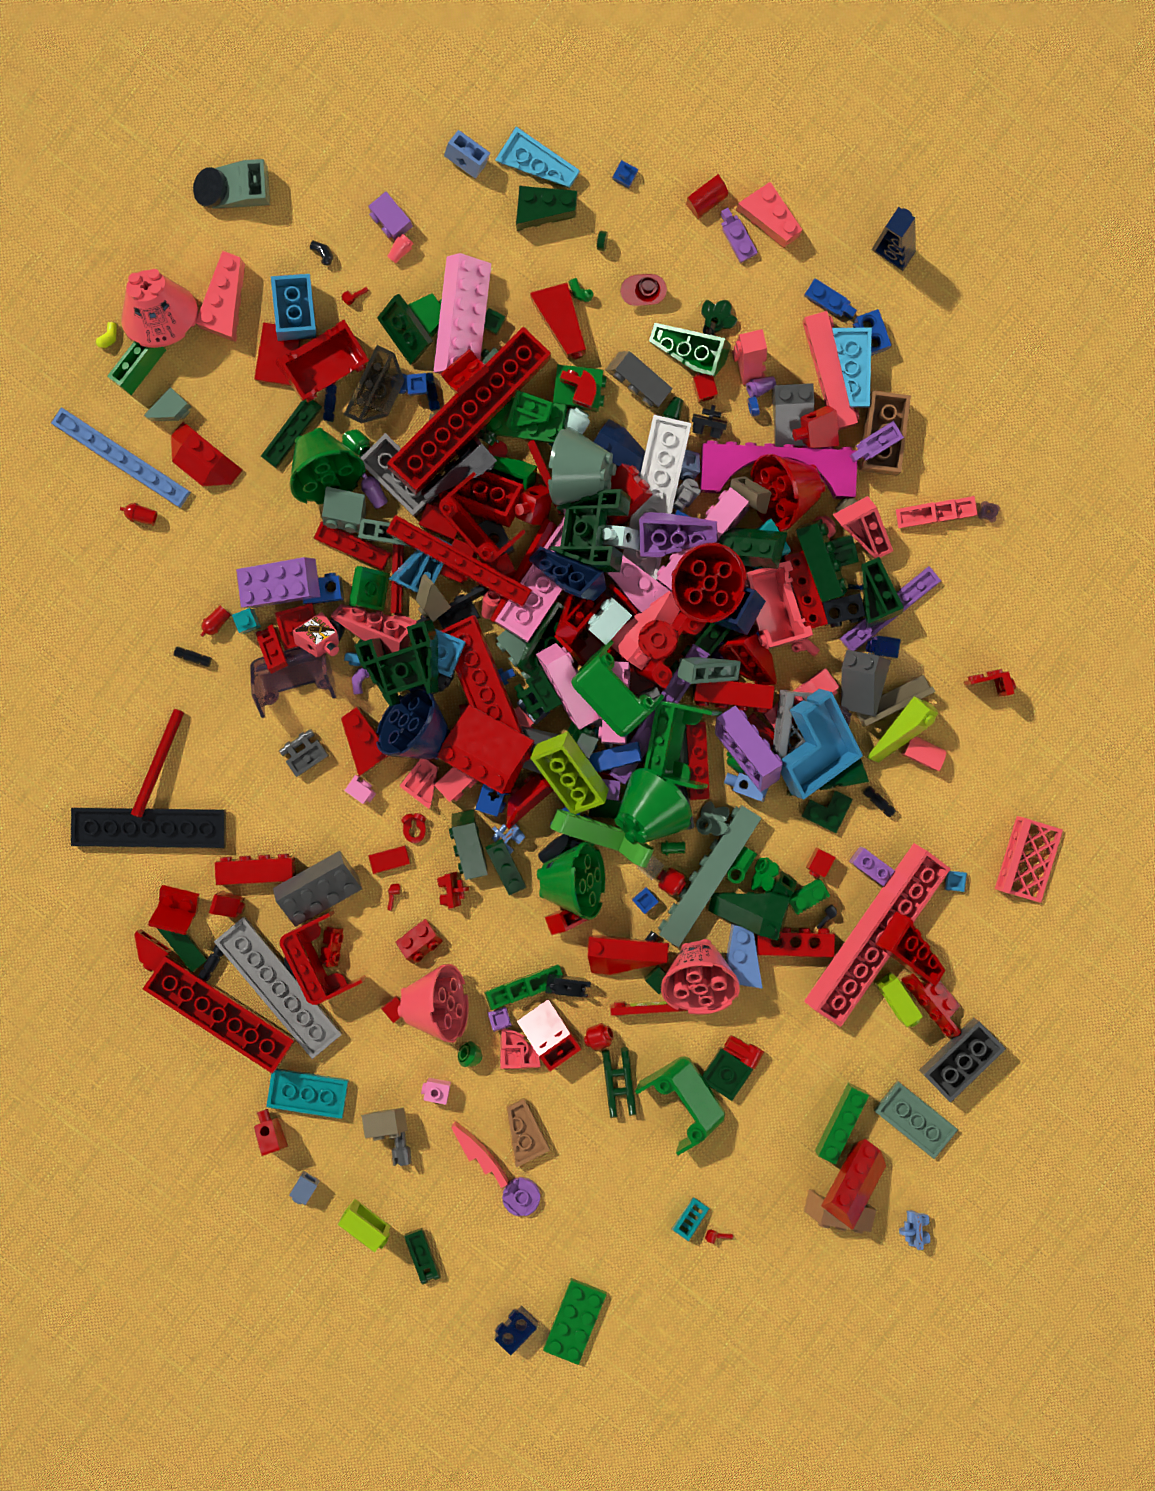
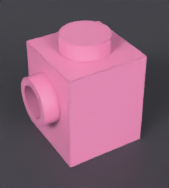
(436, 1090)

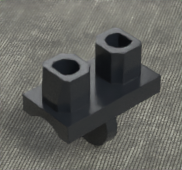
(717, 425)

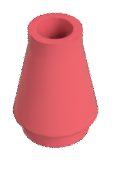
(400, 248)
(489, 604)

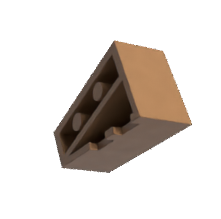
(826, 1219)

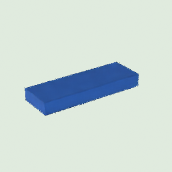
(616, 757)

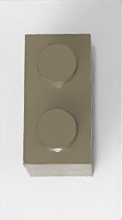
(384, 1123)

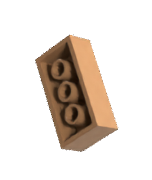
(884, 409)

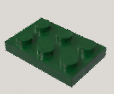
(404, 329)

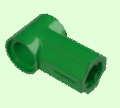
(742, 864)

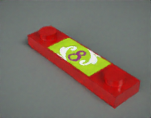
(621, 1008)

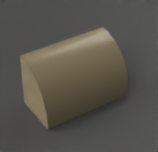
(753, 492)

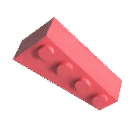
(223, 298)

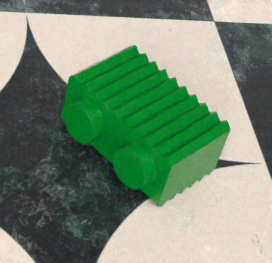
(808, 896)

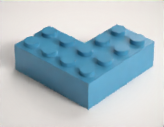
(827, 745)

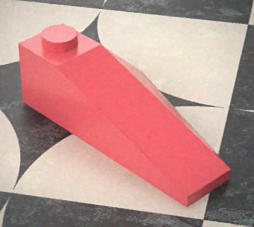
(370, 625)
(627, 637)

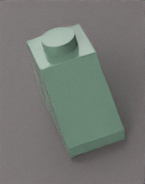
(168, 408)

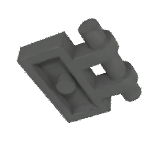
(306, 758)

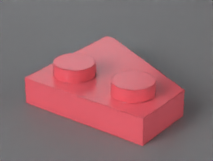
(421, 781)

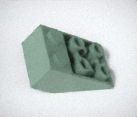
(245, 184)

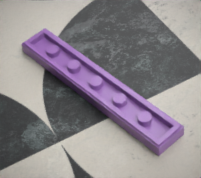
(907, 594)

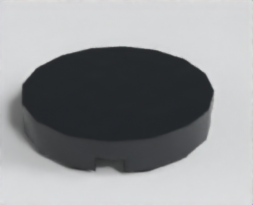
(209, 187)

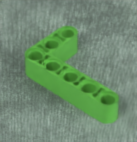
(602, 835)

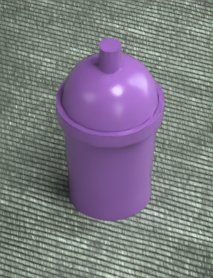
(373, 491)

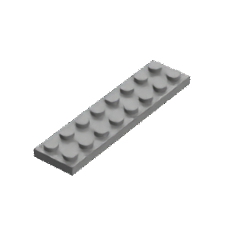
(277, 987)

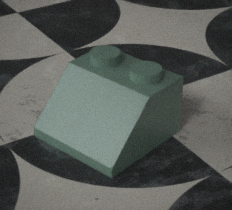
(343, 509)

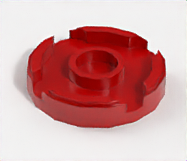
(657, 639)

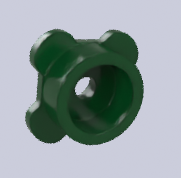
(489, 437)

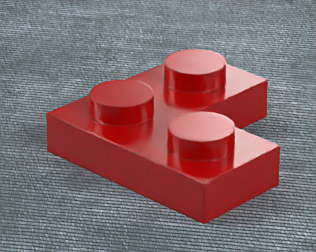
(290, 620)

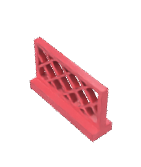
(1013, 858)

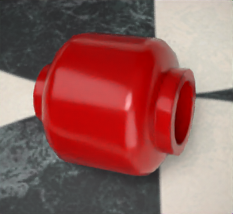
(671, 881)
(598, 1037)

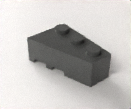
(639, 378)

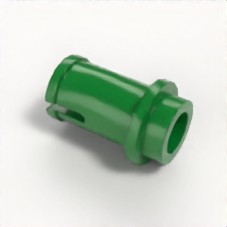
(672, 847)

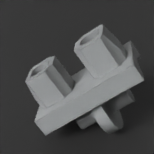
(686, 494)

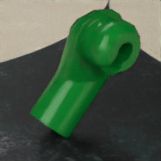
(579, 293)

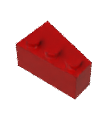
(576, 615)
(362, 740)

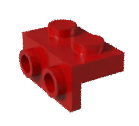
(419, 942)

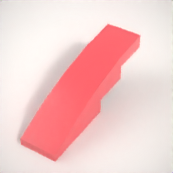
(936, 512)
(475, 1149)

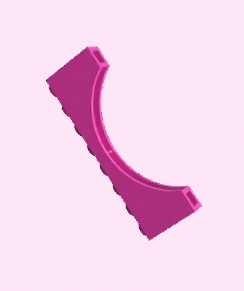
(722, 461)

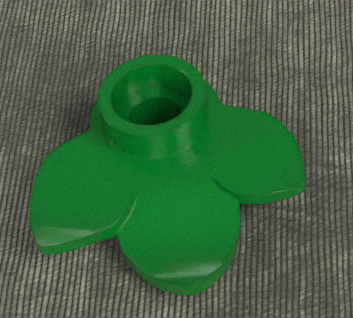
(764, 874)

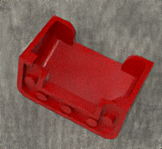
(323, 361)
(655, 670)

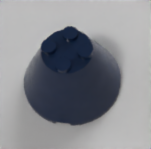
(413, 727)

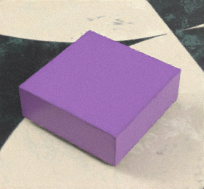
(499, 1019)

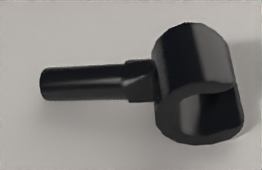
(711, 331)
(831, 913)

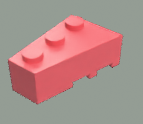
(866, 526)

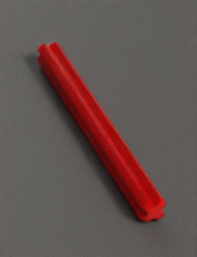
(157, 763)

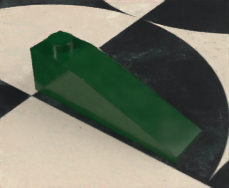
(850, 776)

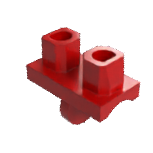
(454, 889)

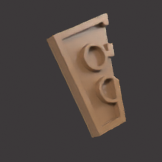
(526, 1134)

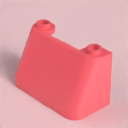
(780, 618)

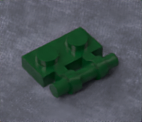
(543, 692)

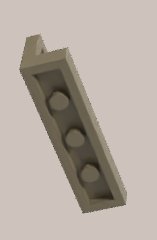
(898, 699)

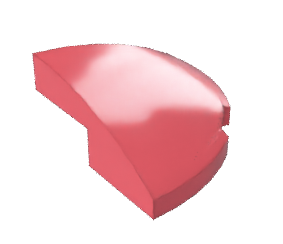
(516, 1052)

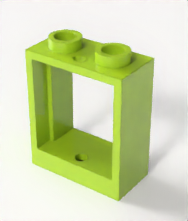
(899, 1000)
(365, 1226)

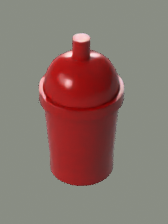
(139, 514)
(214, 621)

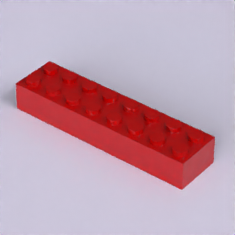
(219, 1014)

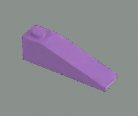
(673, 533)

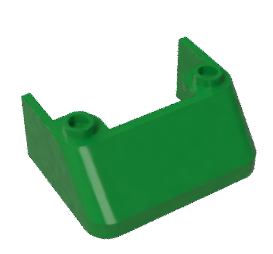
(610, 695)
(667, 741)
(694, 1093)

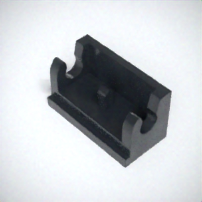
(567, 985)

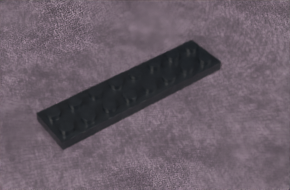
(154, 829)

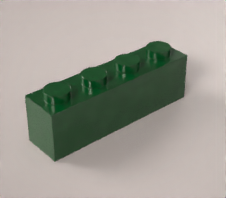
(821, 560)

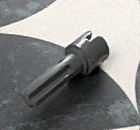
(401, 1153)

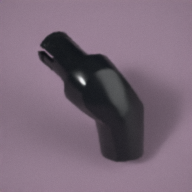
(556, 847)

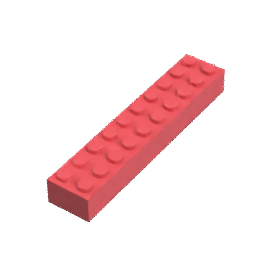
(859, 956)

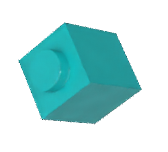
(246, 621)

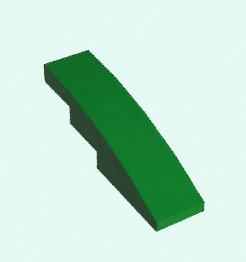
(520, 988)

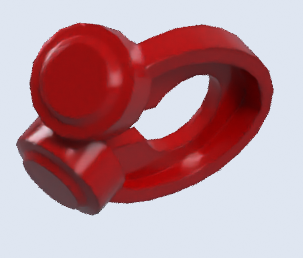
(407, 824)

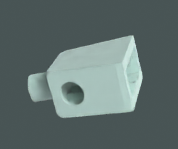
(616, 537)

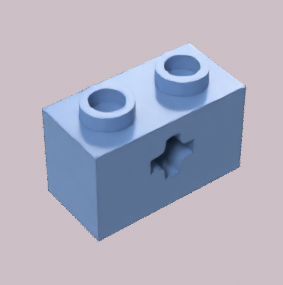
(466, 154)

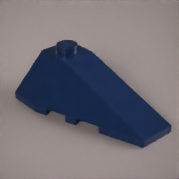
(570, 574)

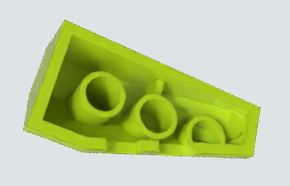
(909, 724)

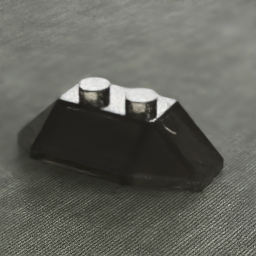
(376, 388)

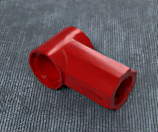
(746, 1052)

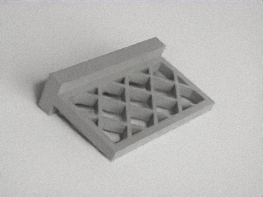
(783, 723)

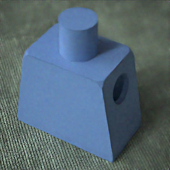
(751, 791)

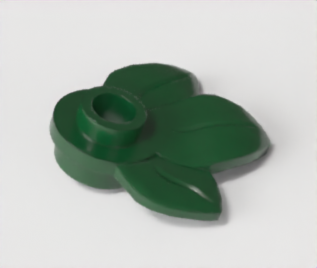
(719, 313)

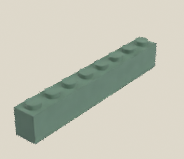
(709, 876)

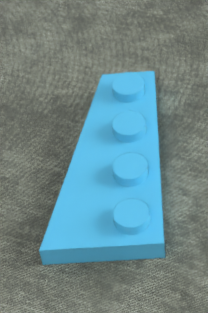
(534, 158)
(855, 361)

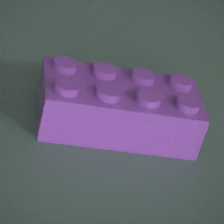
(278, 582)
(748, 748)

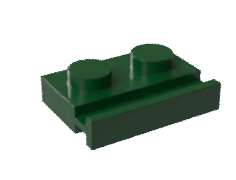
(845, 550)

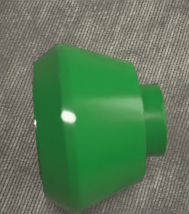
(469, 1054)

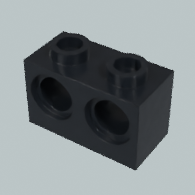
(841, 606)

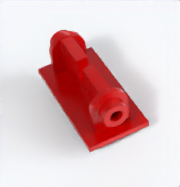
(331, 955)

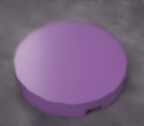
(521, 1196)

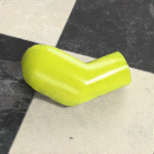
(108, 338)

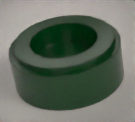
(602, 240)

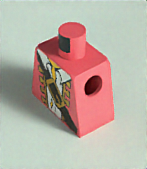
(317, 636)

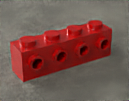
(805, 591)

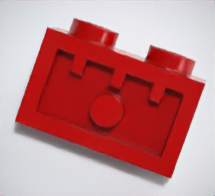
(464, 372)

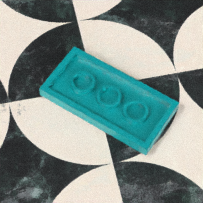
(307, 1093)

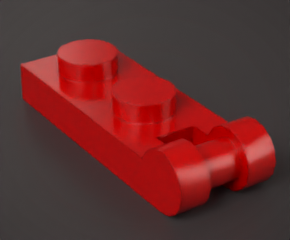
(271, 649)

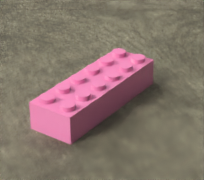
(462, 309)
(727, 513)

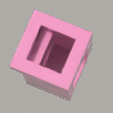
(360, 790)

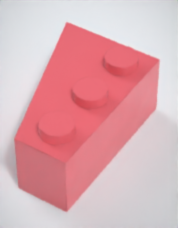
(771, 214)
(750, 354)

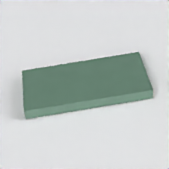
(915, 1119)

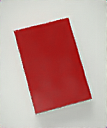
(269, 351)

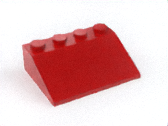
(486, 749)

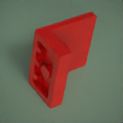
(175, 910)

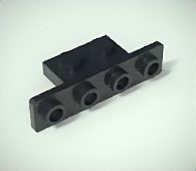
(460, 609)

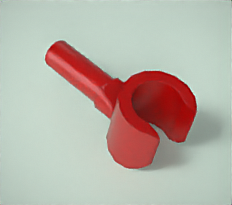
(349, 298)
(394, 889)
(711, 1236)

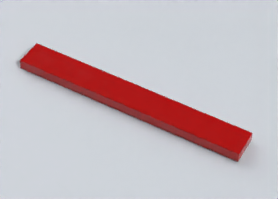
(459, 561)

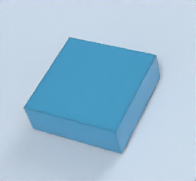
(955, 881)

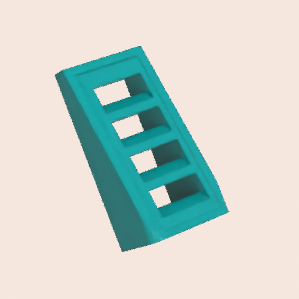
(691, 1229)

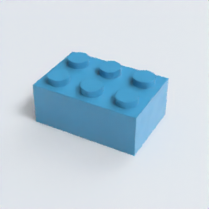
(293, 307)

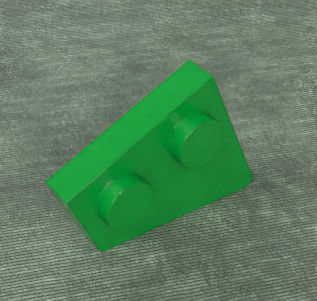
(528, 410)

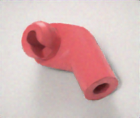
(805, 645)

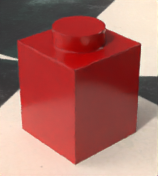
(704, 387)
(820, 863)

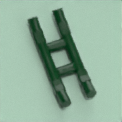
(627, 1090)

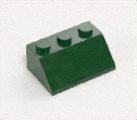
(756, 546)

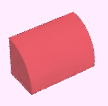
(925, 753)

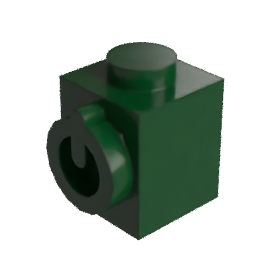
(784, 884)

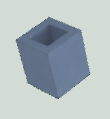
(304, 1188)

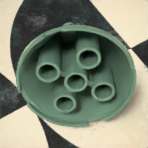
(578, 467)

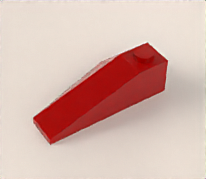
(617, 954)

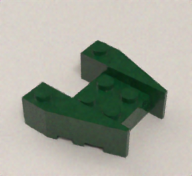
(584, 529)
(405, 667)

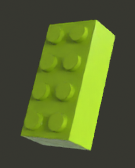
(570, 773)

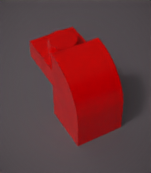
(585, 385)

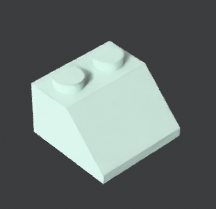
(608, 620)

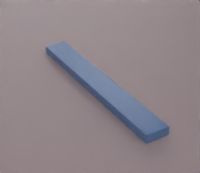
(120, 457)

